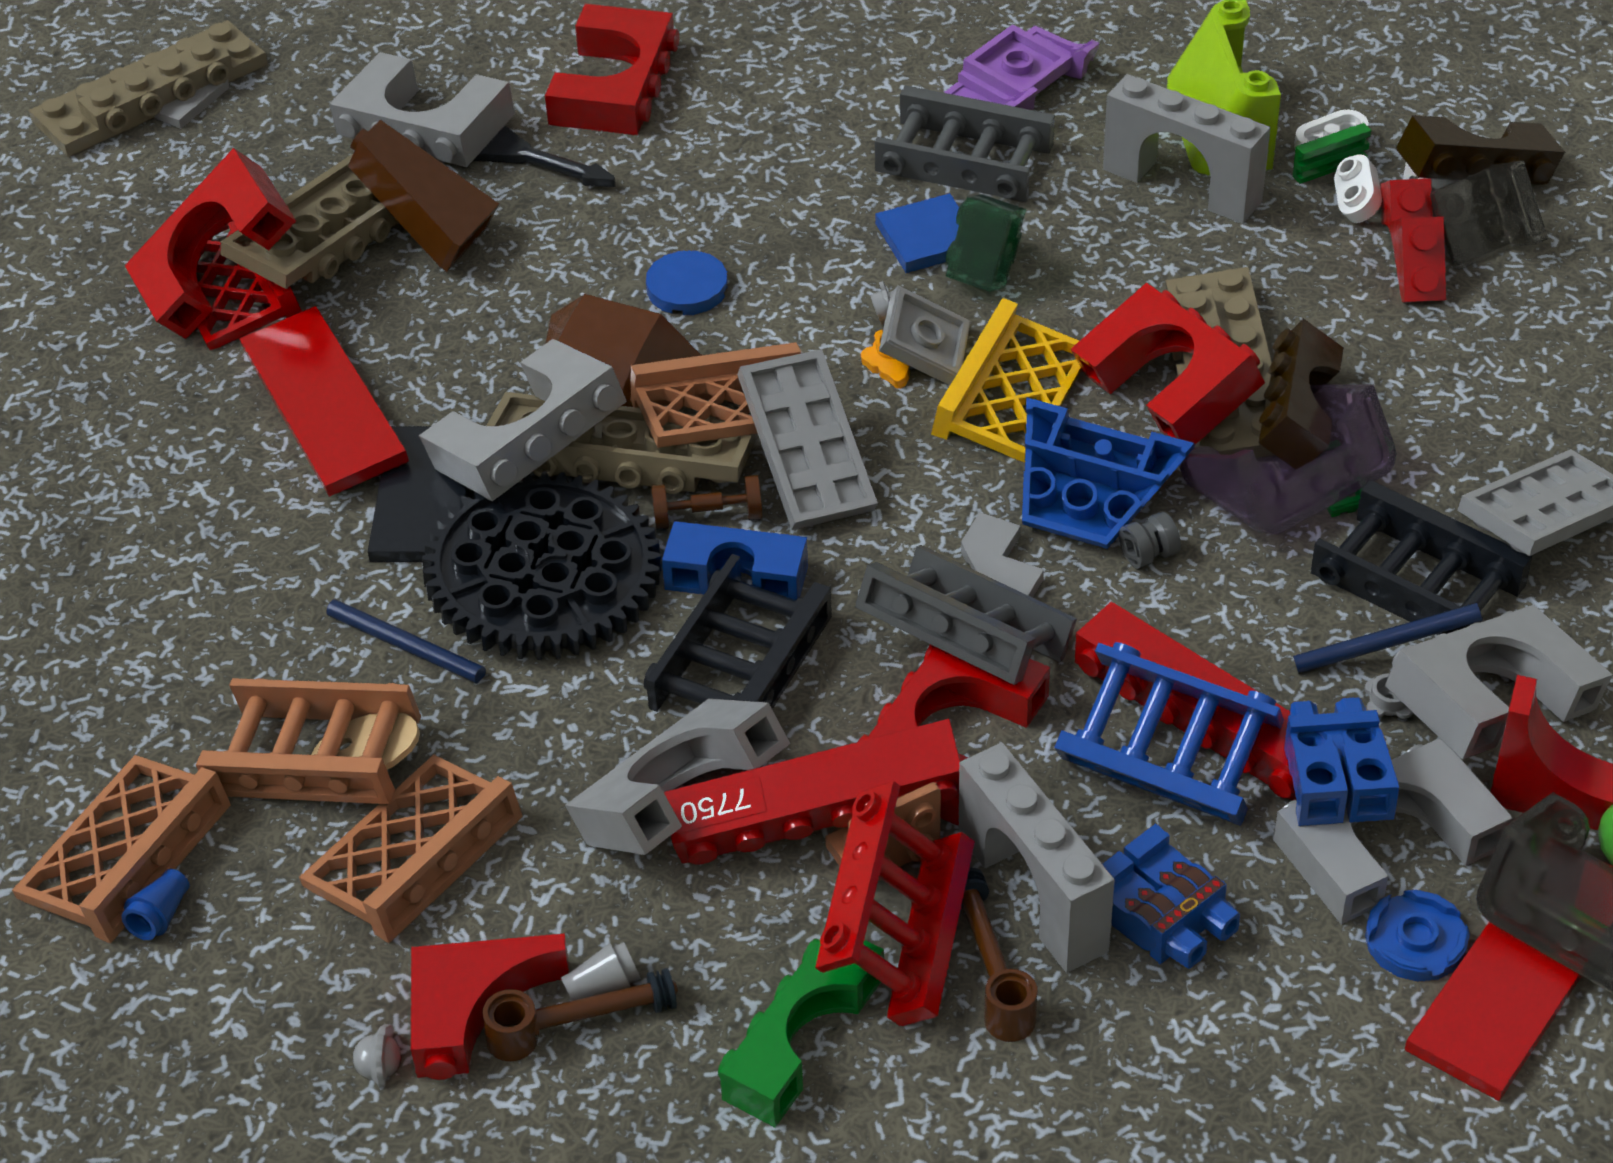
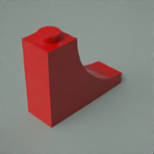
(1540, 762)
(457, 980)

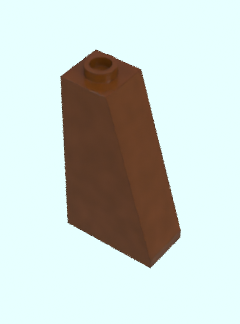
(421, 193)

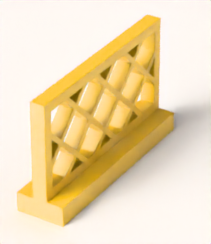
(984, 361)

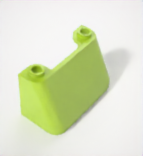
(1213, 74)

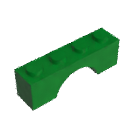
(764, 1070)

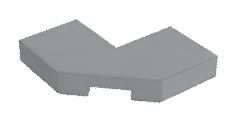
(987, 552)

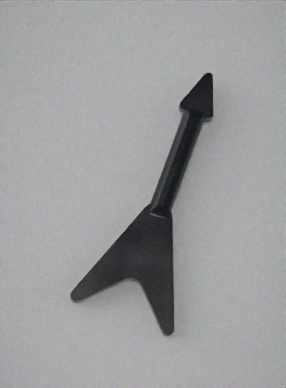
(511, 148)

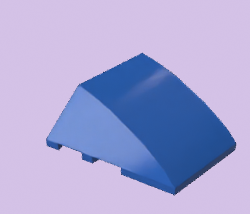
(1090, 477)

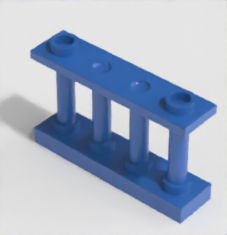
(1176, 779)

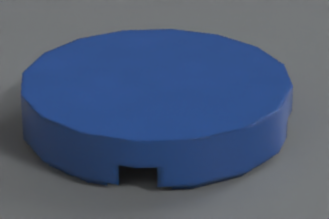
(686, 282)
(1416, 949)

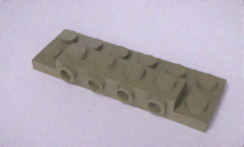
(142, 88)
(332, 224)
(1229, 302)
(626, 453)

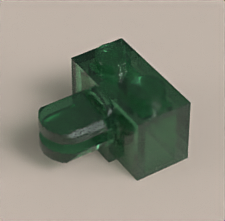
(985, 242)

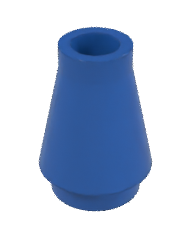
(154, 906)

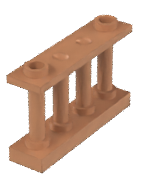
(318, 775)

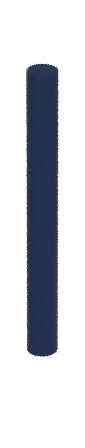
(1387, 638)
(406, 641)

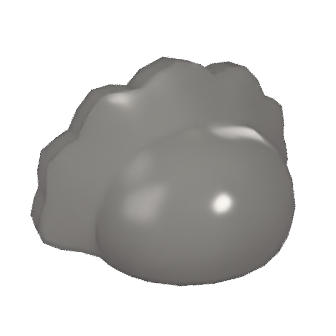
(377, 1055)

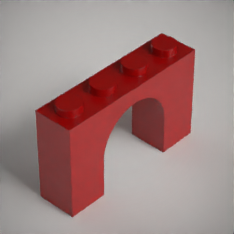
(619, 100)
(168, 261)
(1154, 325)
(950, 682)

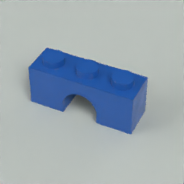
(698, 550)

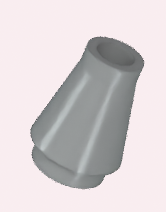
(602, 973)

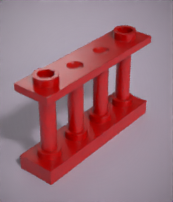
(934, 911)

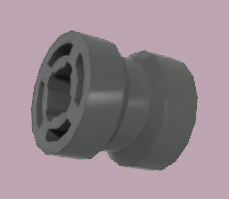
(1149, 540)

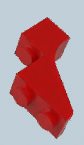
(1415, 239)

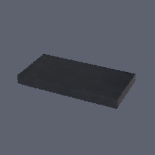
(410, 503)

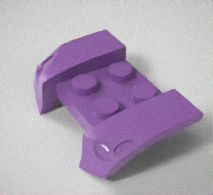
(1021, 65)

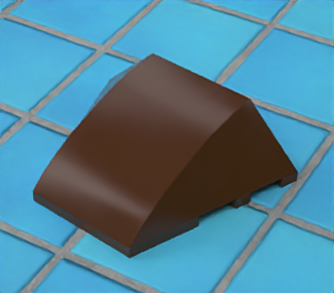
(618, 335)

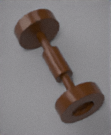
(707, 502)

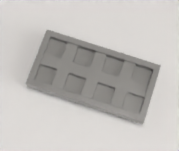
(807, 439)
(1543, 502)

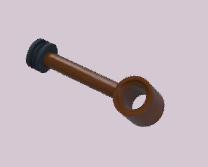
(1008, 992)
(518, 1009)

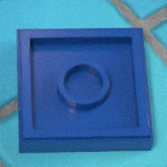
(920, 231)

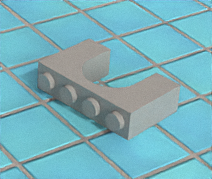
(448, 133)
(1230, 143)
(495, 458)
(1444, 693)
(1432, 788)
(629, 804)
(1012, 815)

